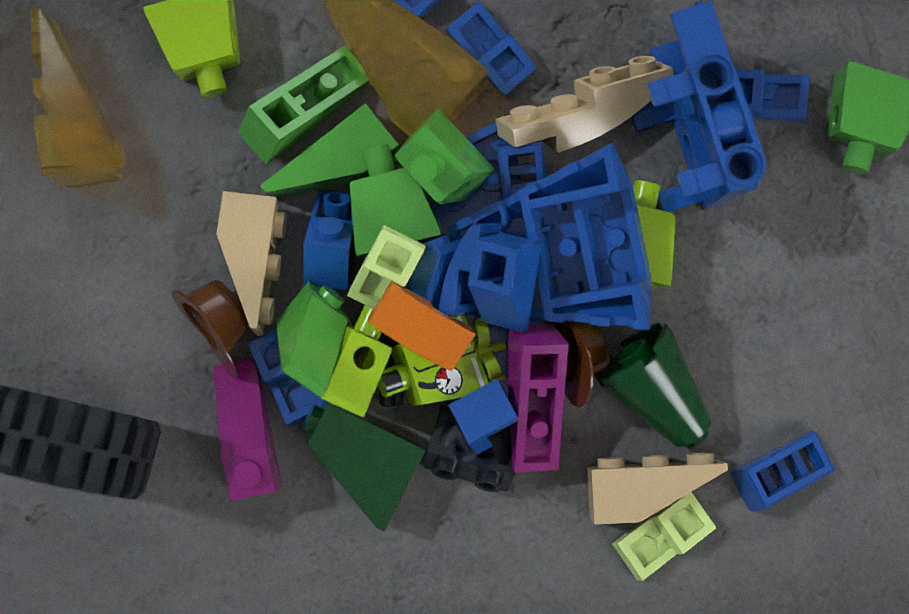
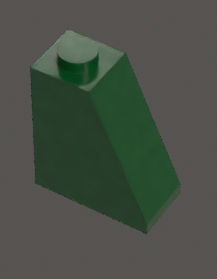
(364, 458)

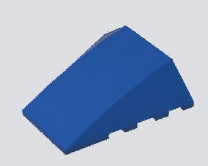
(591, 240)

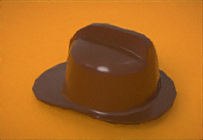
(217, 316)
(585, 358)

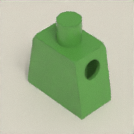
(867, 114)
(444, 160)
(390, 200)

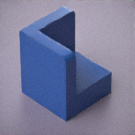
(483, 414)

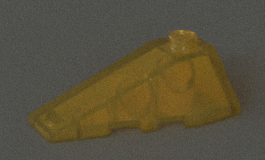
(407, 60)
(72, 133)

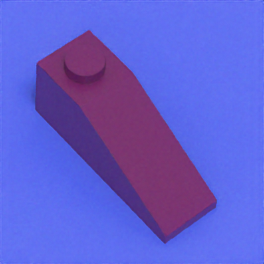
(537, 395)
(245, 432)

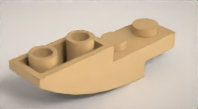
(599, 105)

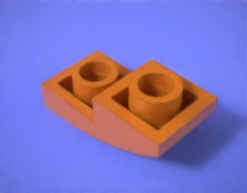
(420, 326)

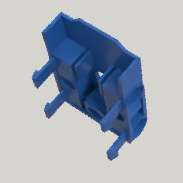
(706, 112)

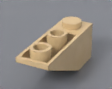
(248, 239)
(637, 491)

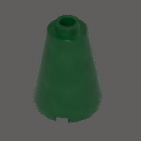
(658, 386)

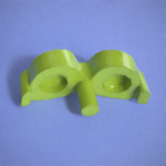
(486, 350)

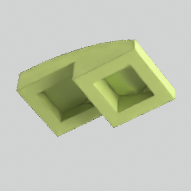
(389, 259)
(663, 536)

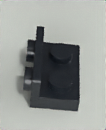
(453, 458)

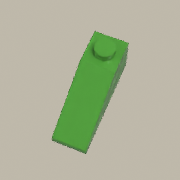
(301, 105)
(334, 157)
(311, 336)

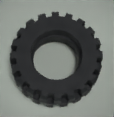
(75, 445)

